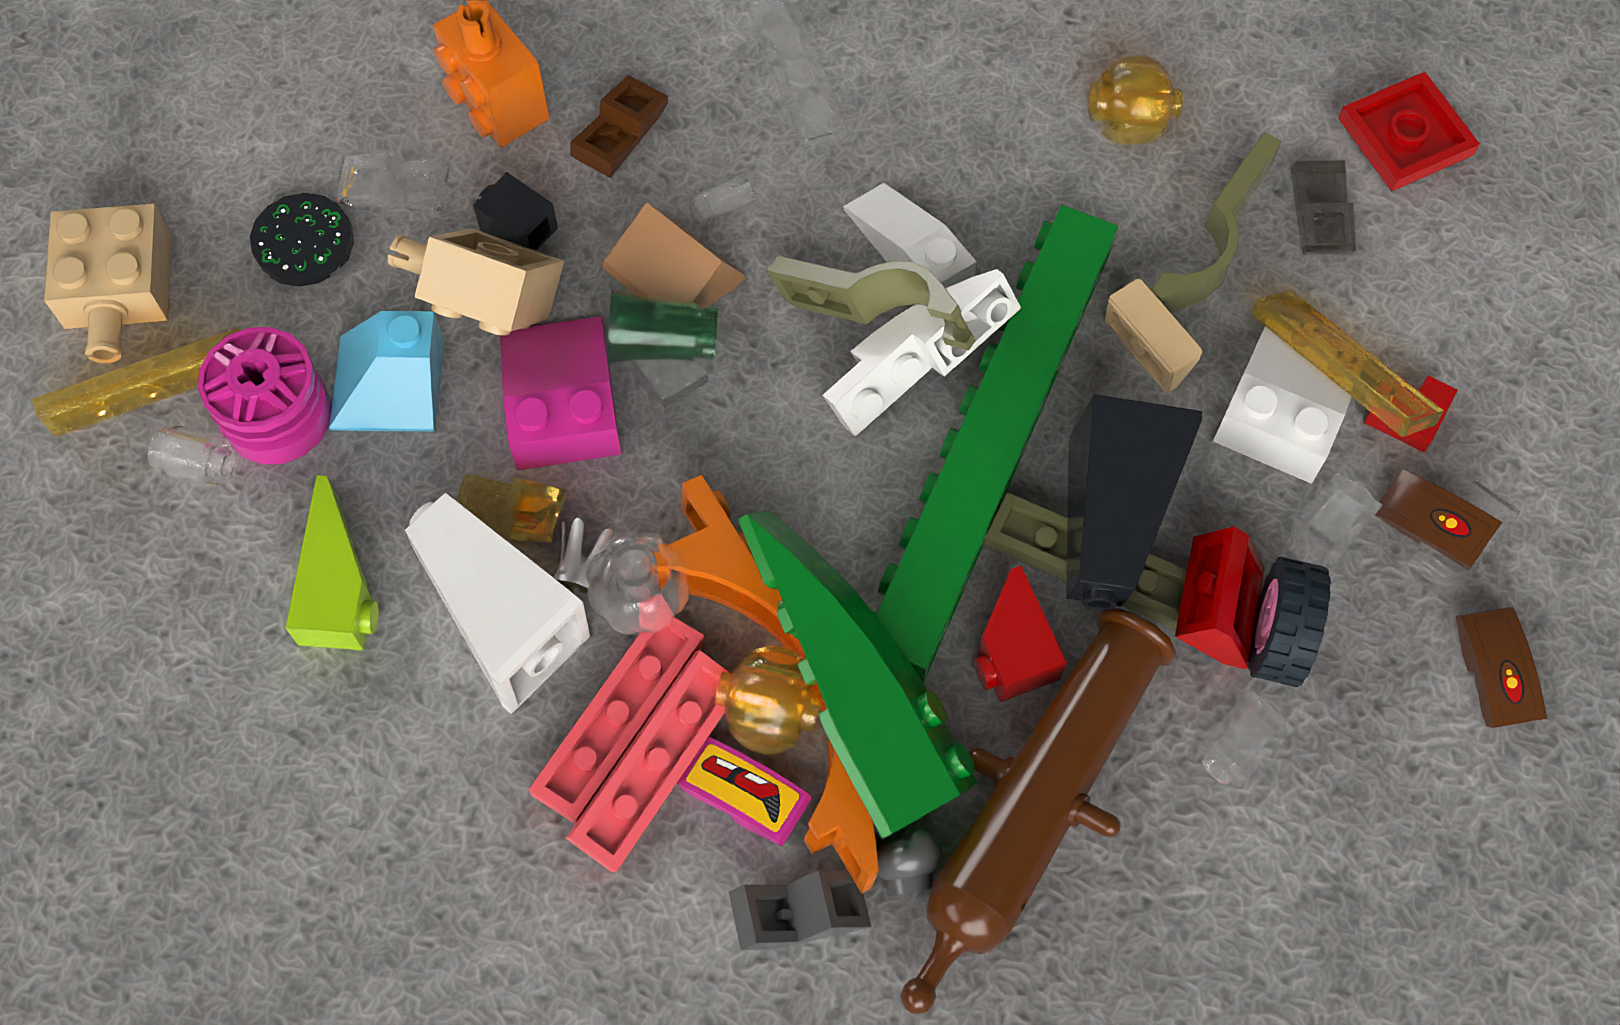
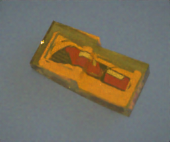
(514, 510)

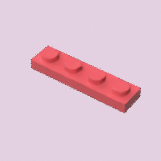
(614, 718)
(650, 765)

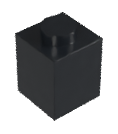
(515, 213)

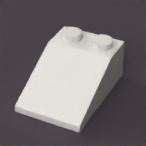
(1283, 410)

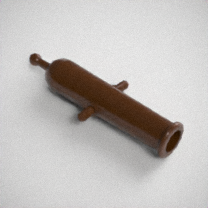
(1038, 798)

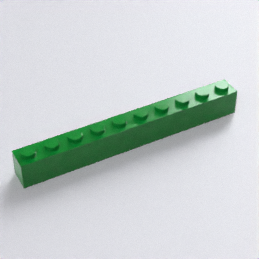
(993, 436)

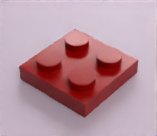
(1408, 131)

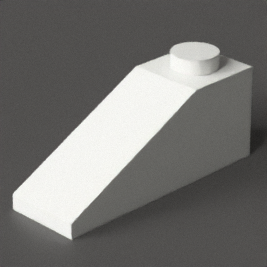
(910, 234)

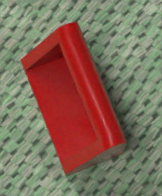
(1221, 596)

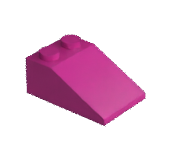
(558, 394)

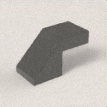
(798, 912)

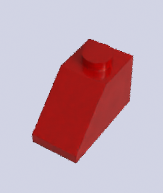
(1018, 644)

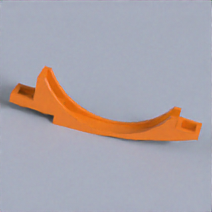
(726, 573)

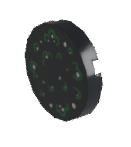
(301, 239)

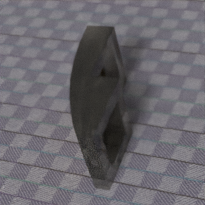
(1322, 207)

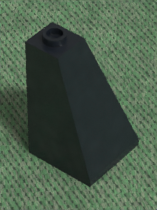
(1119, 488)

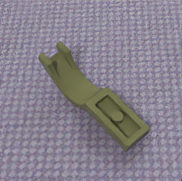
(1183, 290)
(869, 293)

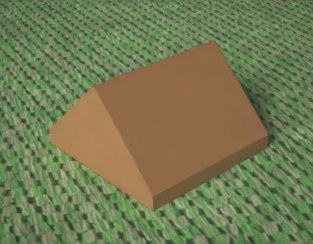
(669, 262)

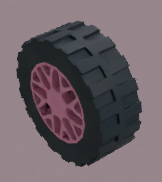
(1290, 621)

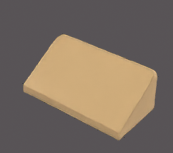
(1152, 334)

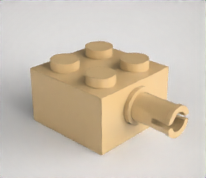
(108, 272)
(481, 278)

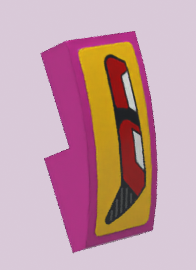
(745, 791)

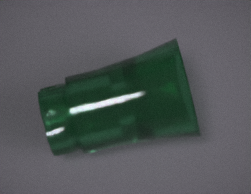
(659, 329)

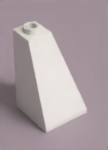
(502, 602)

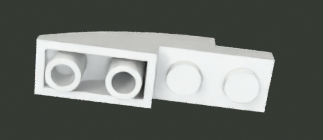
(912, 345)

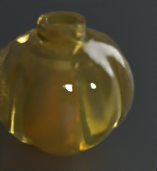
(1135, 99)
(768, 700)

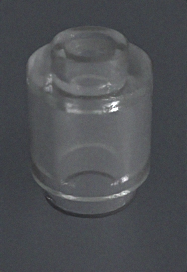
(191, 456)

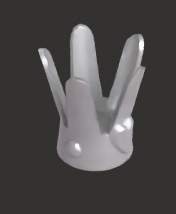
(572, 564)

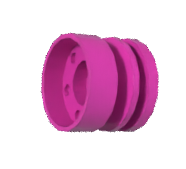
(265, 395)

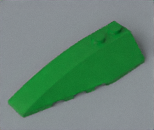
(877, 706)

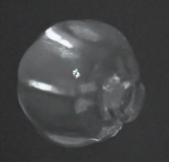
(628, 586)

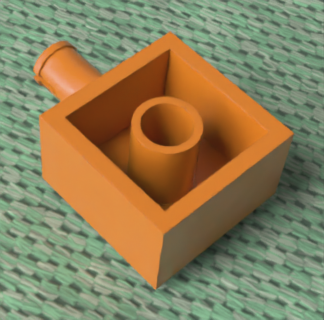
(490, 72)

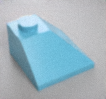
(389, 374)

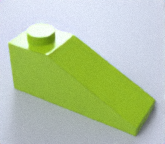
(330, 591)

